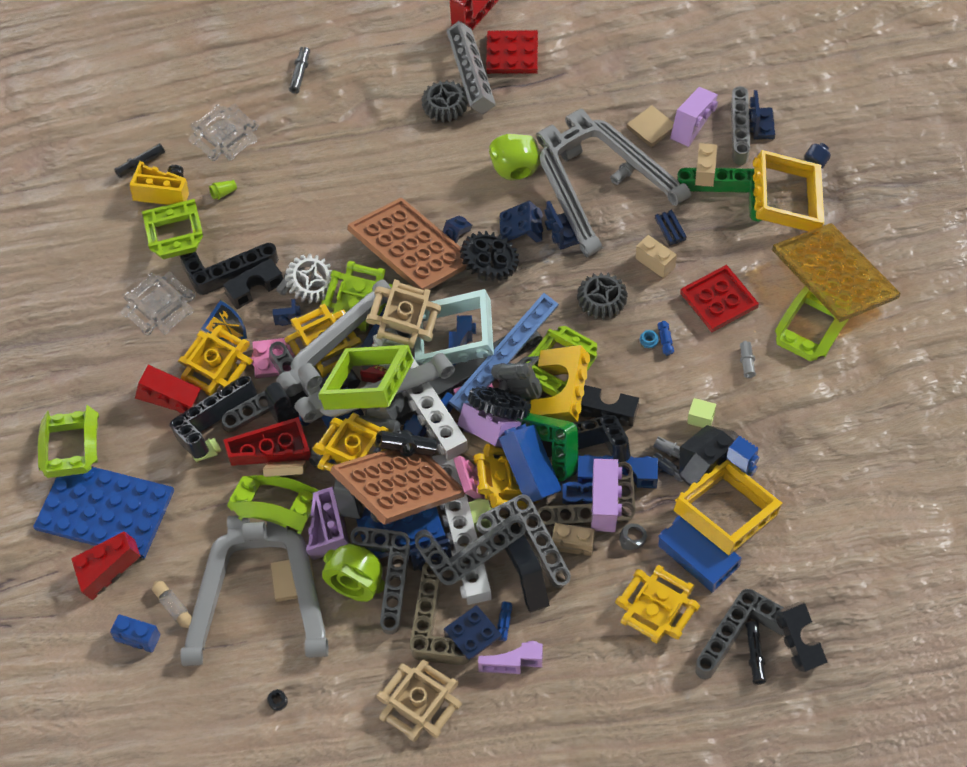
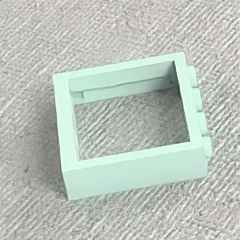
(455, 305)

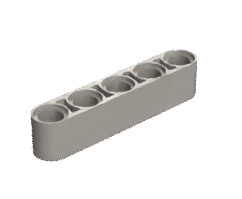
(740, 125)

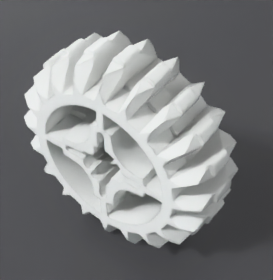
(302, 276)

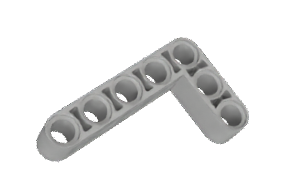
(531, 534)

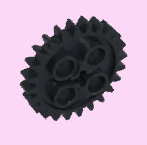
(489, 256)
(499, 402)

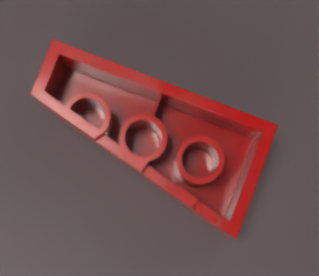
(269, 444)

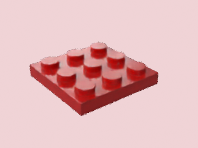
(512, 52)
(719, 298)

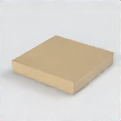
(651, 126)
(284, 468)
(283, 580)

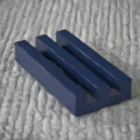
(665, 216)

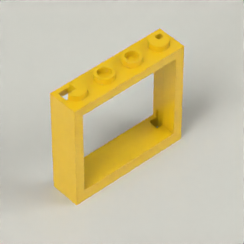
(793, 166)
(743, 483)

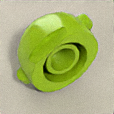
(515, 156)
(353, 572)

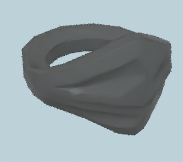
(629, 544)

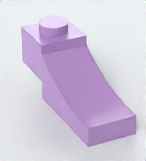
(527, 655)

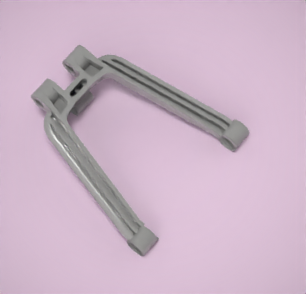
(569, 146)
(307, 379)
(249, 535)

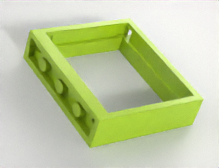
(335, 398)

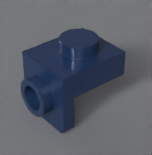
(455, 227)
(284, 315)

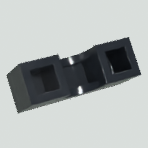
(264, 274)
(624, 409)
(792, 621)

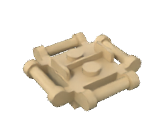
(403, 313)
(418, 699)

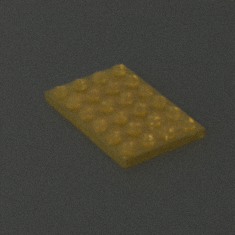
(835, 272)

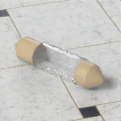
(172, 604)

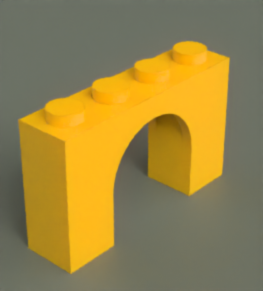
(567, 403)

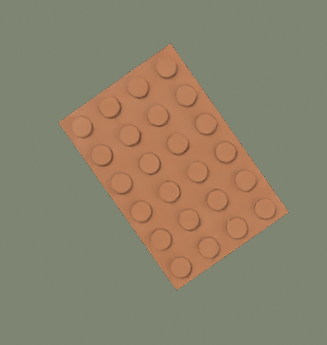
(409, 244)
(397, 484)

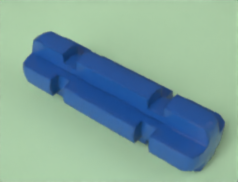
(665, 337)
(504, 620)

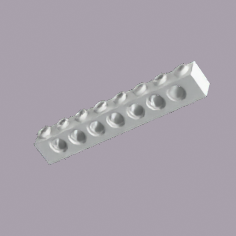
(450, 446)
(479, 590)

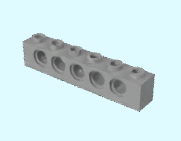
(471, 67)

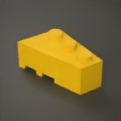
(157, 187)

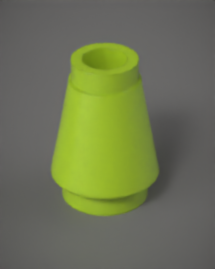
(221, 189)

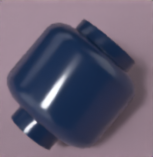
(818, 154)

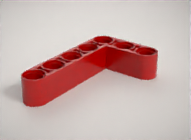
(470, 11)

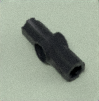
(405, 443)

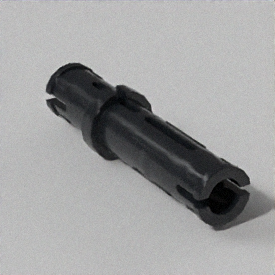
(131, 164)
(758, 674)

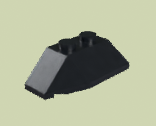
(704, 452)

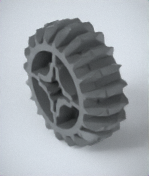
(444, 101)
(600, 304)

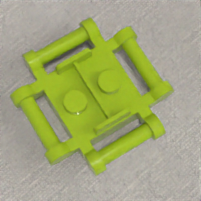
(352, 289)

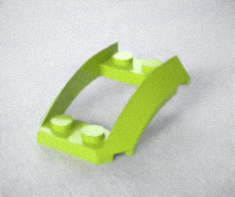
(170, 214)
(566, 337)
(799, 344)
(64, 422)
(245, 507)

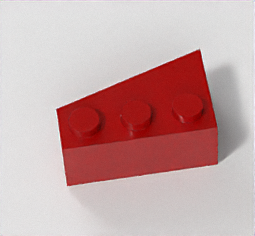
(166, 390)
(103, 562)

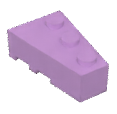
(693, 115)
(484, 425)
(606, 494)
(327, 526)

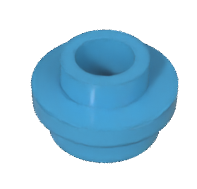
(649, 334)

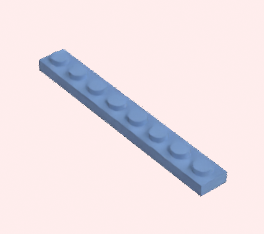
(507, 348)

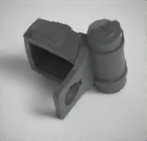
(520, 377)
(386, 415)

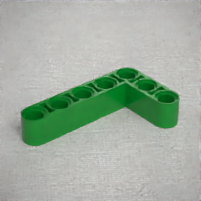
(724, 181)
(564, 442)

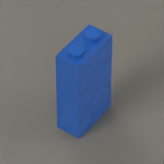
(529, 462)
(698, 554)

